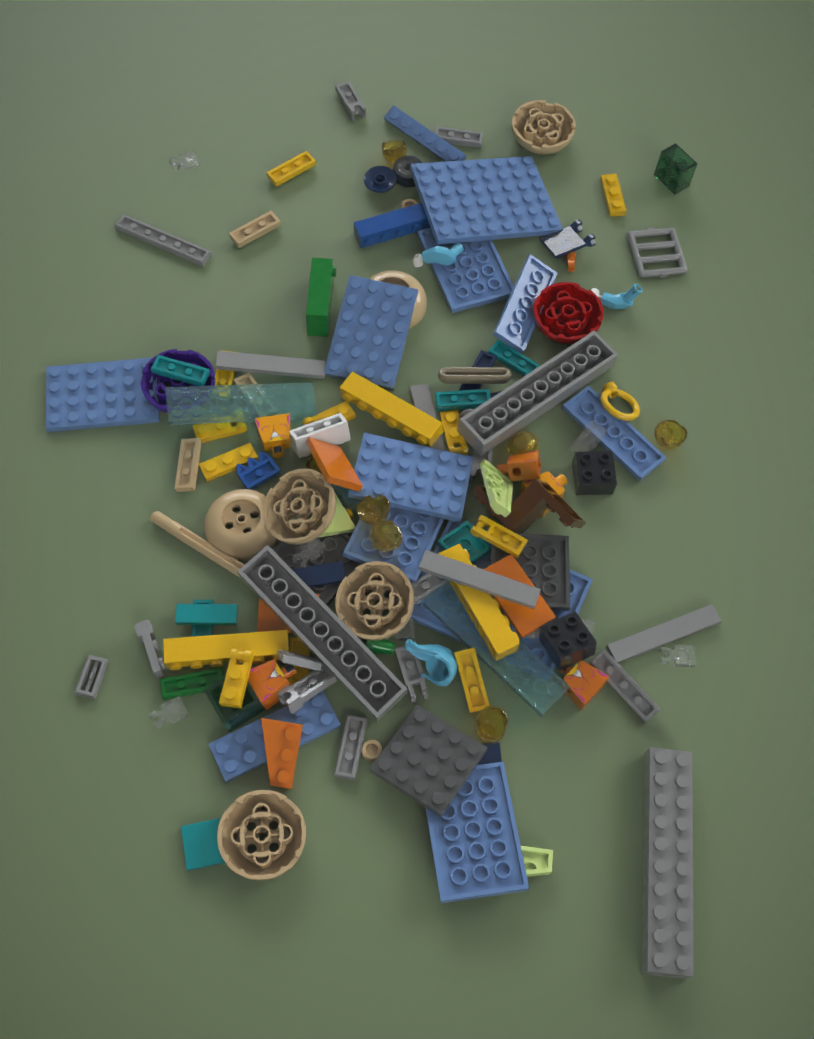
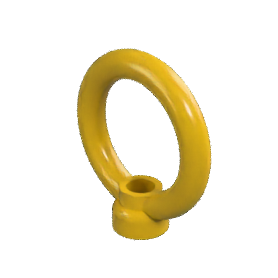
(610, 390)

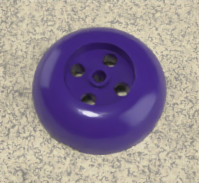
(185, 356)

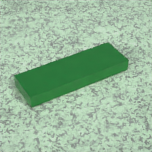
(189, 683)

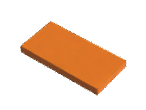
(334, 464)
(522, 618)

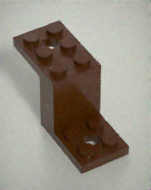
(531, 505)

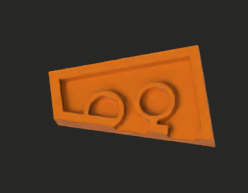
(281, 750)

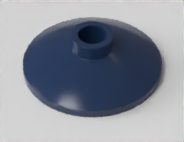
(380, 179)

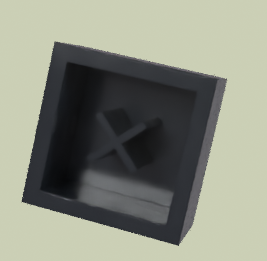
(594, 473)
(567, 640)

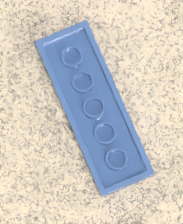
(517, 317)
(625, 441)
(245, 747)

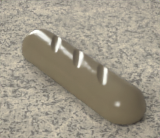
(474, 375)

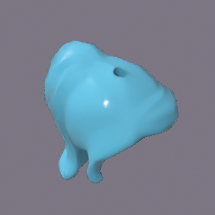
(439, 661)

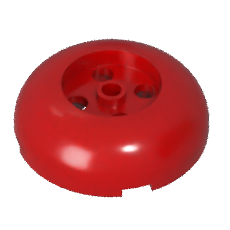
(578, 312)

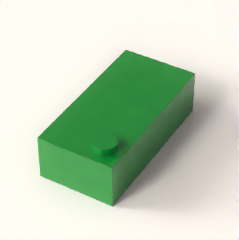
(320, 297)

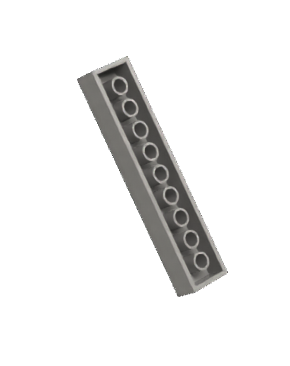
(536, 393)
(323, 633)
(668, 864)

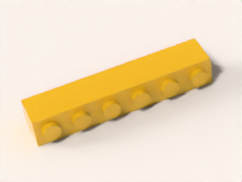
(391, 409)
(484, 612)
(216, 649)

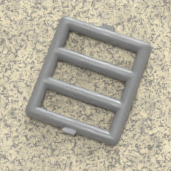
(639, 261)

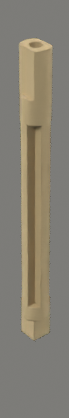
(196, 542)

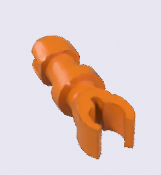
(571, 257)

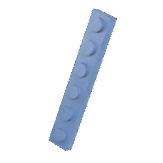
(423, 135)

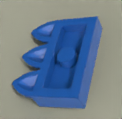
(258, 472)

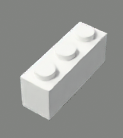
(330, 430)

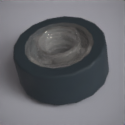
(402, 171)

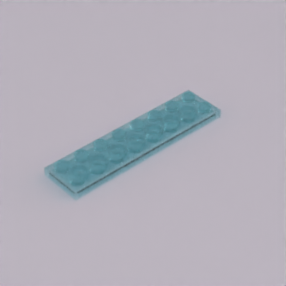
(239, 402)
(520, 670)

